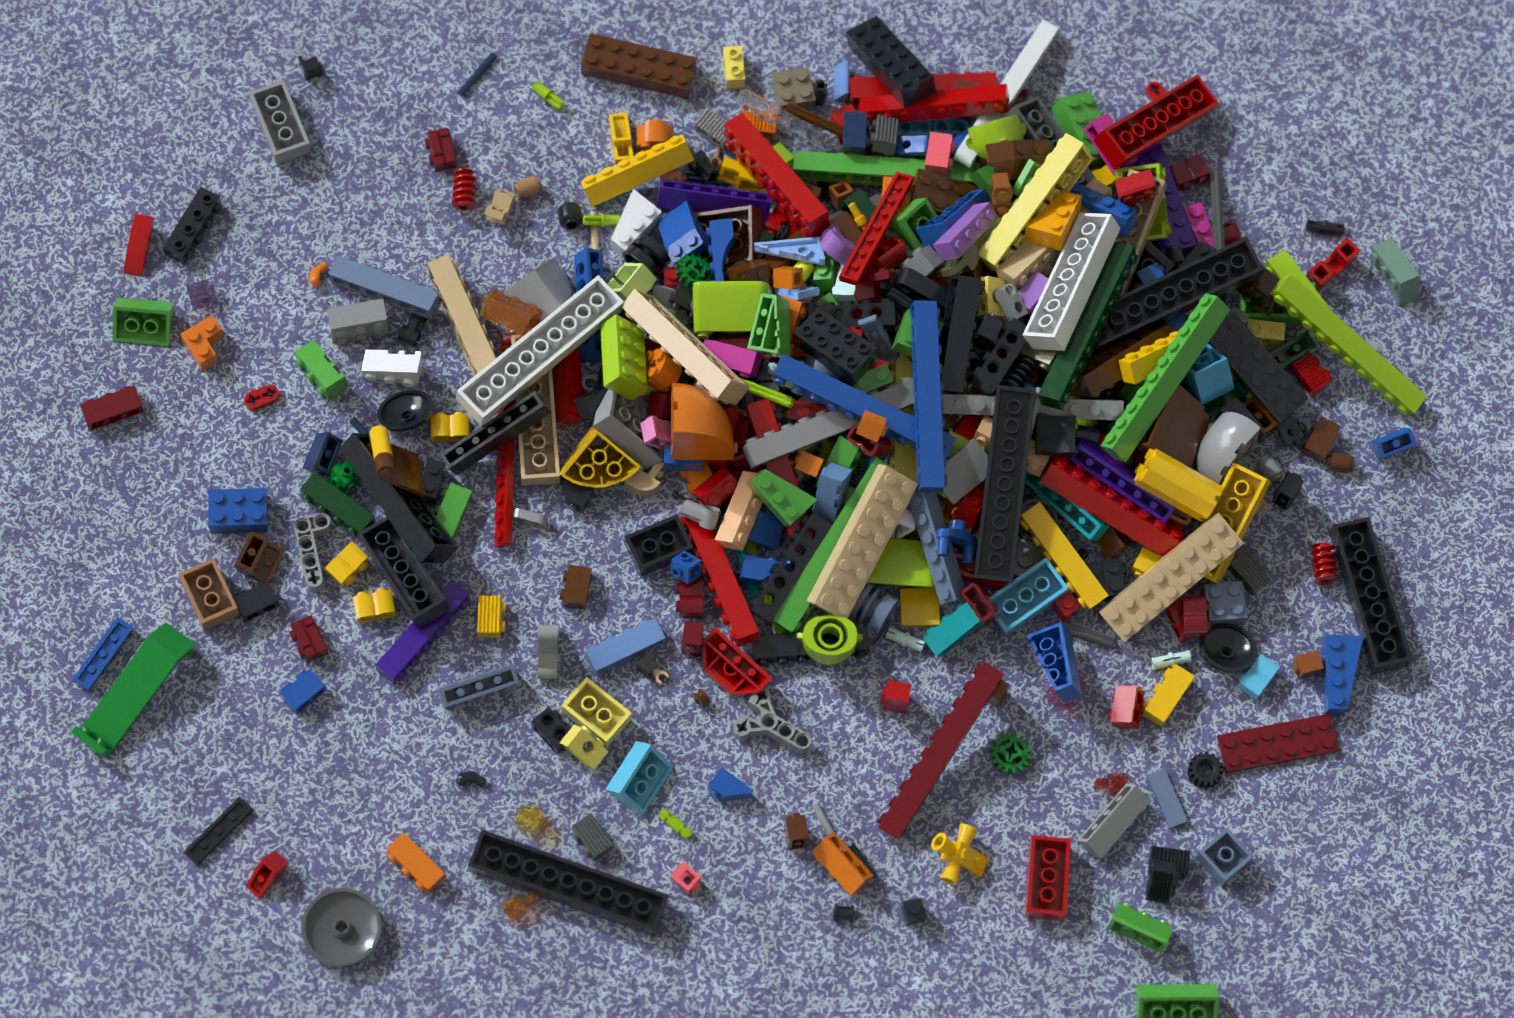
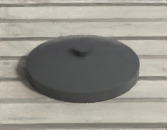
(341, 927)

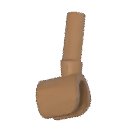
(715, 161)

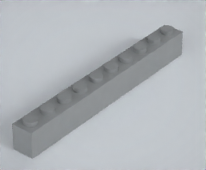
(1080, 407)
(819, 428)

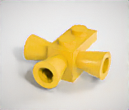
(959, 854)

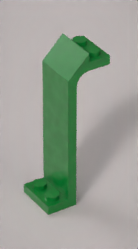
(134, 689)

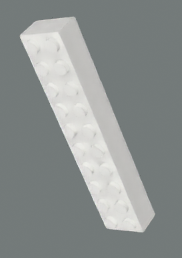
(539, 350)

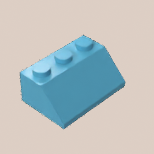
(639, 777)

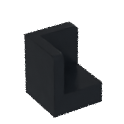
(310, 68)

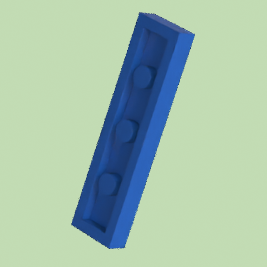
(103, 654)

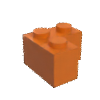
(199, 341)

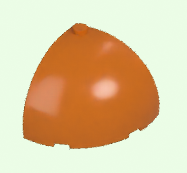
(699, 426)

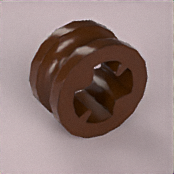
(701, 698)

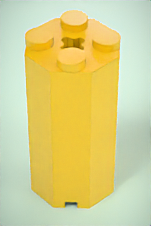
(1177, 484)

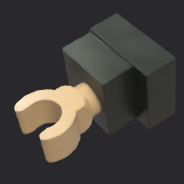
(648, 666)

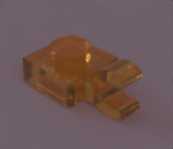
(515, 908)

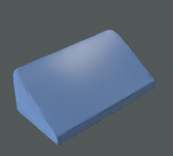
(841, 81)

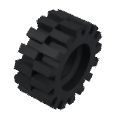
(1212, 761)

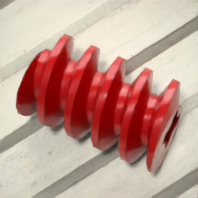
(463, 189)
(1323, 563)

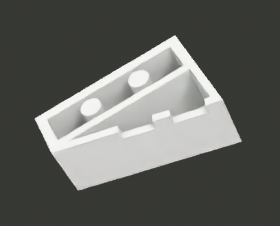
(637, 218)
(392, 367)

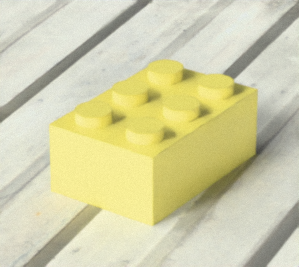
(596, 711)

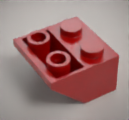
(1136, 187)

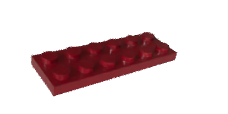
(1277, 743)

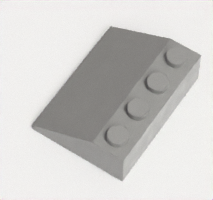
(620, 422)

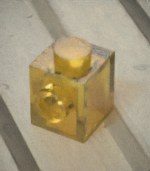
(530, 819)

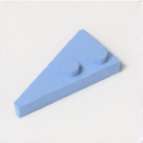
(798, 249)
(800, 293)

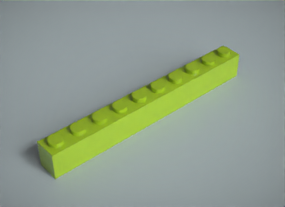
(1348, 345)

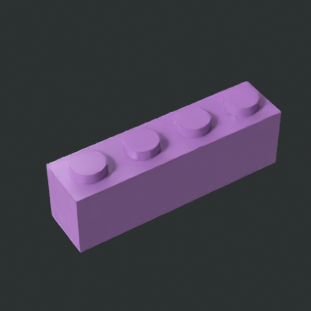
(965, 231)

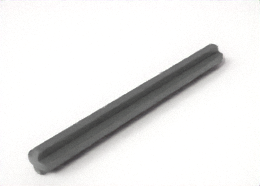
(1216, 209)

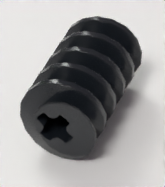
(1019, 372)

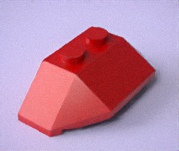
(731, 666)

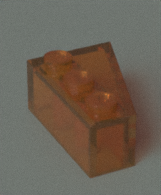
(510, 312)

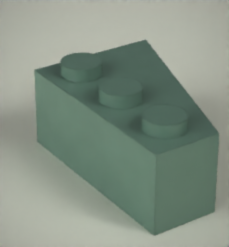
(1396, 271)

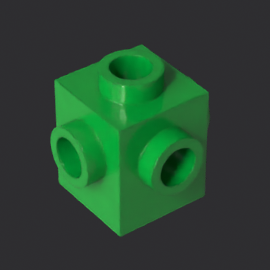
(343, 477)

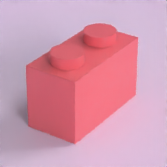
(939, 153)

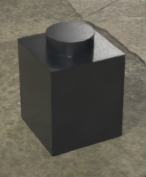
(913, 911)

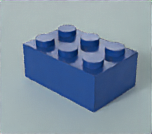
(238, 510)

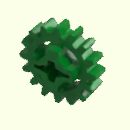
(695, 271)
(1002, 751)

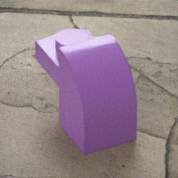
(836, 245)

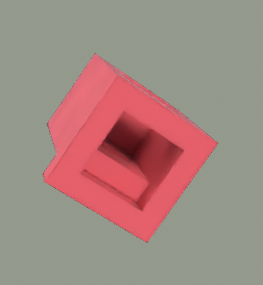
(682, 873)

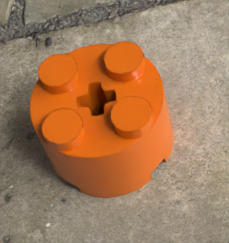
(653, 133)
(661, 370)

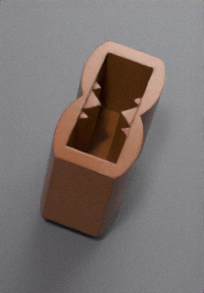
(1001, 193)

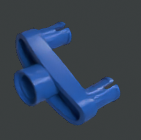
(957, 534)

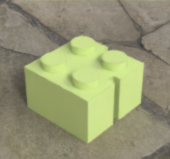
(632, 277)

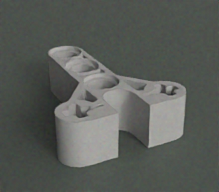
(548, 651)
(755, 727)

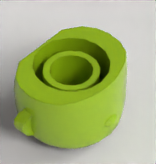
(994, 132)
(829, 624)

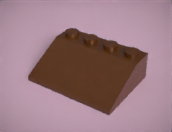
(746, 228)

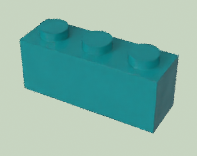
(952, 629)

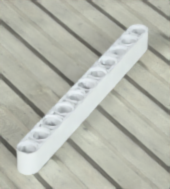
(1015, 80)

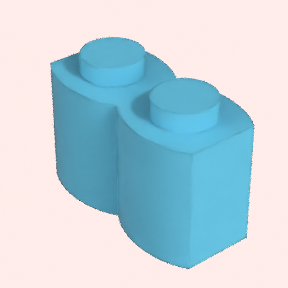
(1258, 676)

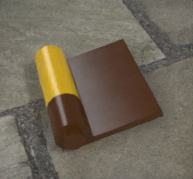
(395, 463)

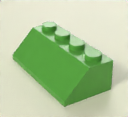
(1177, 1001)

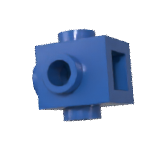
(686, 567)

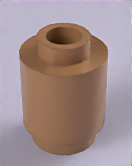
(527, 187)

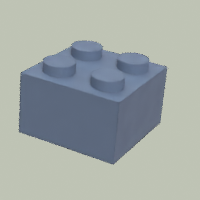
(1226, 603)
(1224, 857)

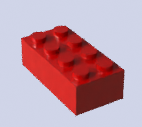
(1047, 878)

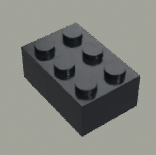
(657, 545)

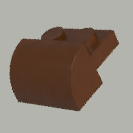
(258, 558)

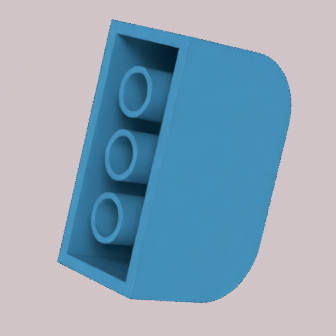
(1209, 376)

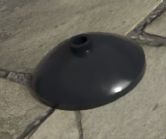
(405, 410)
(1231, 641)

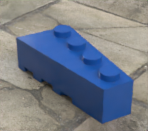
(939, 225)

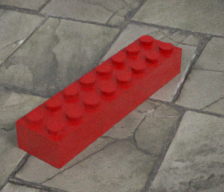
(1156, 122)
(775, 177)
(1110, 506)

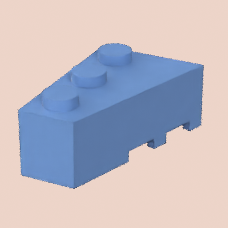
(831, 492)

